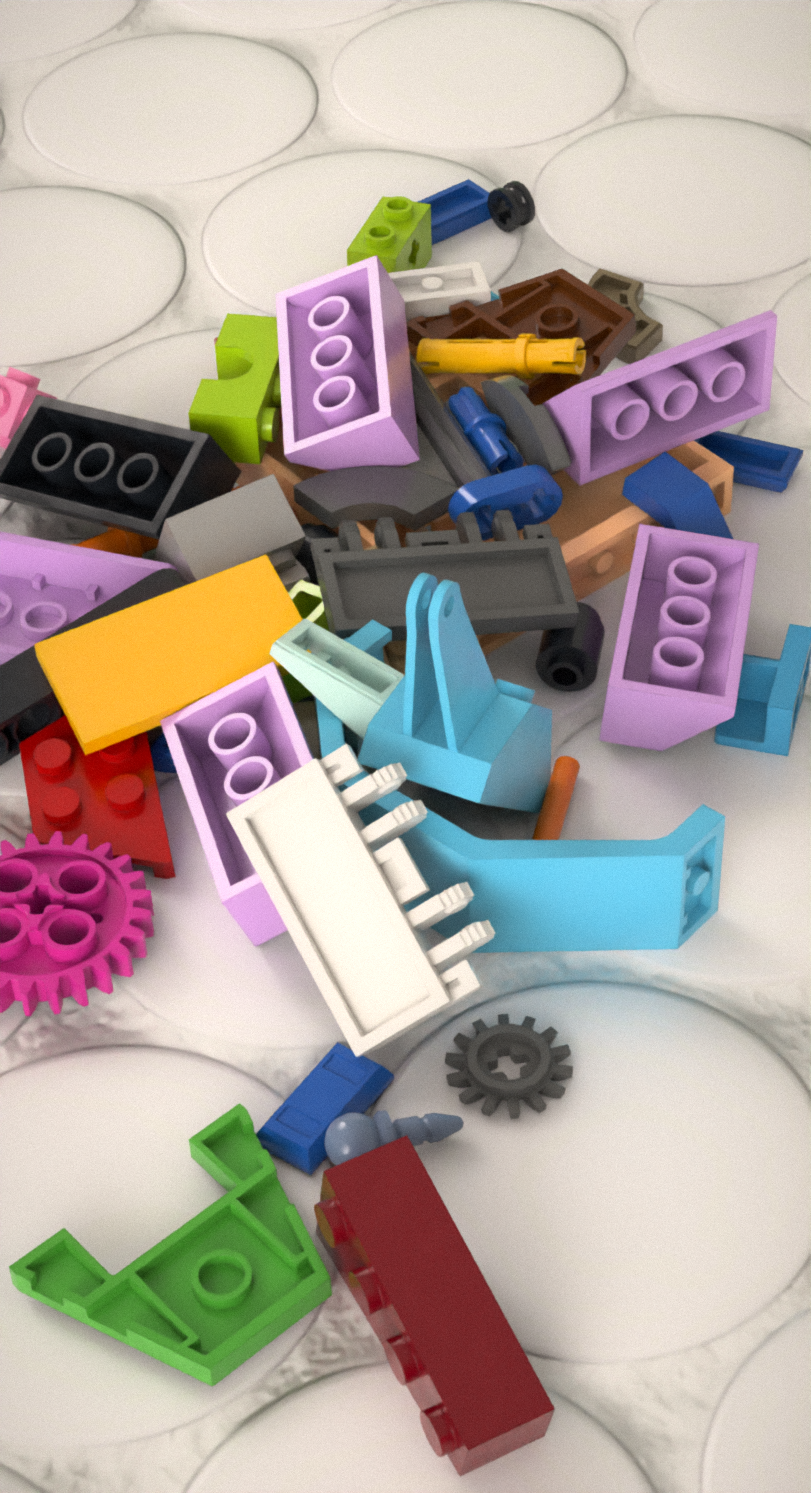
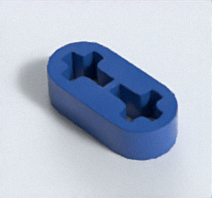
(524, 491)

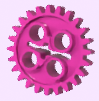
(68, 921)

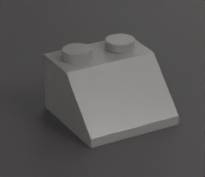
(232, 531)

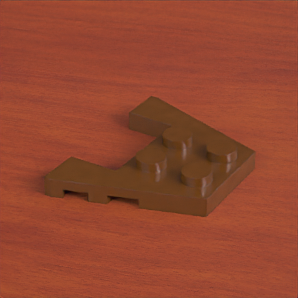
(549, 307)

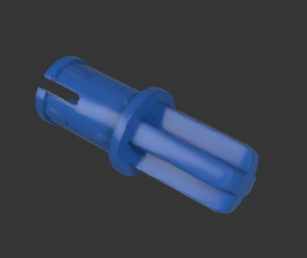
(484, 431)

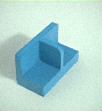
(770, 697)

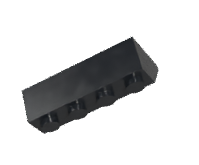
(111, 467)

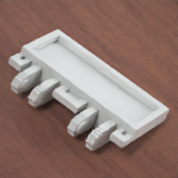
(350, 901)

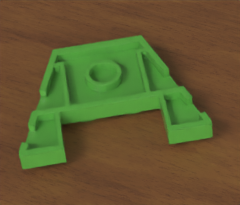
(212, 1285)

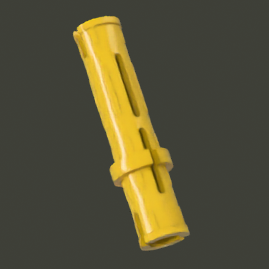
(519, 356)

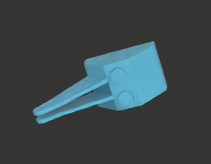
(452, 719)

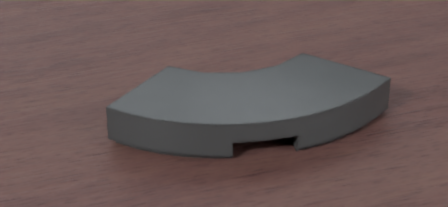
(526, 425)
(375, 493)

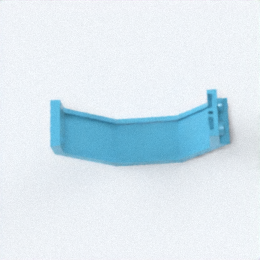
(555, 890)

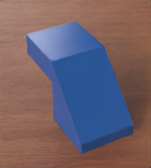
(675, 497)

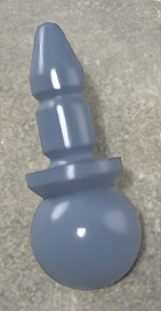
(358, 1133)

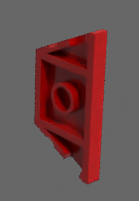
(99, 794)

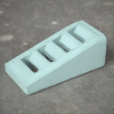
(337, 674)

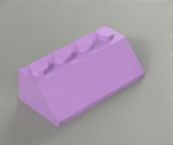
(346, 371)
(666, 398)
(679, 638)
(225, 755)

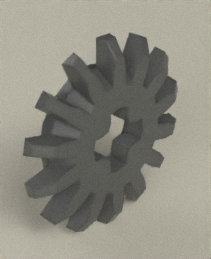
(522, 1046)

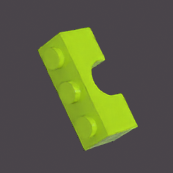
(246, 399)

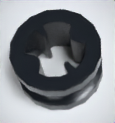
(511, 206)

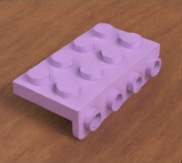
(55, 584)

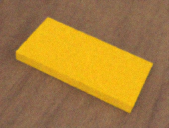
(166, 652)

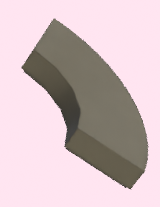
(629, 295)

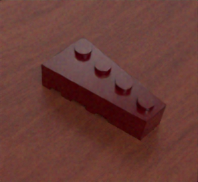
(430, 1307)

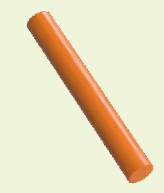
(557, 799)

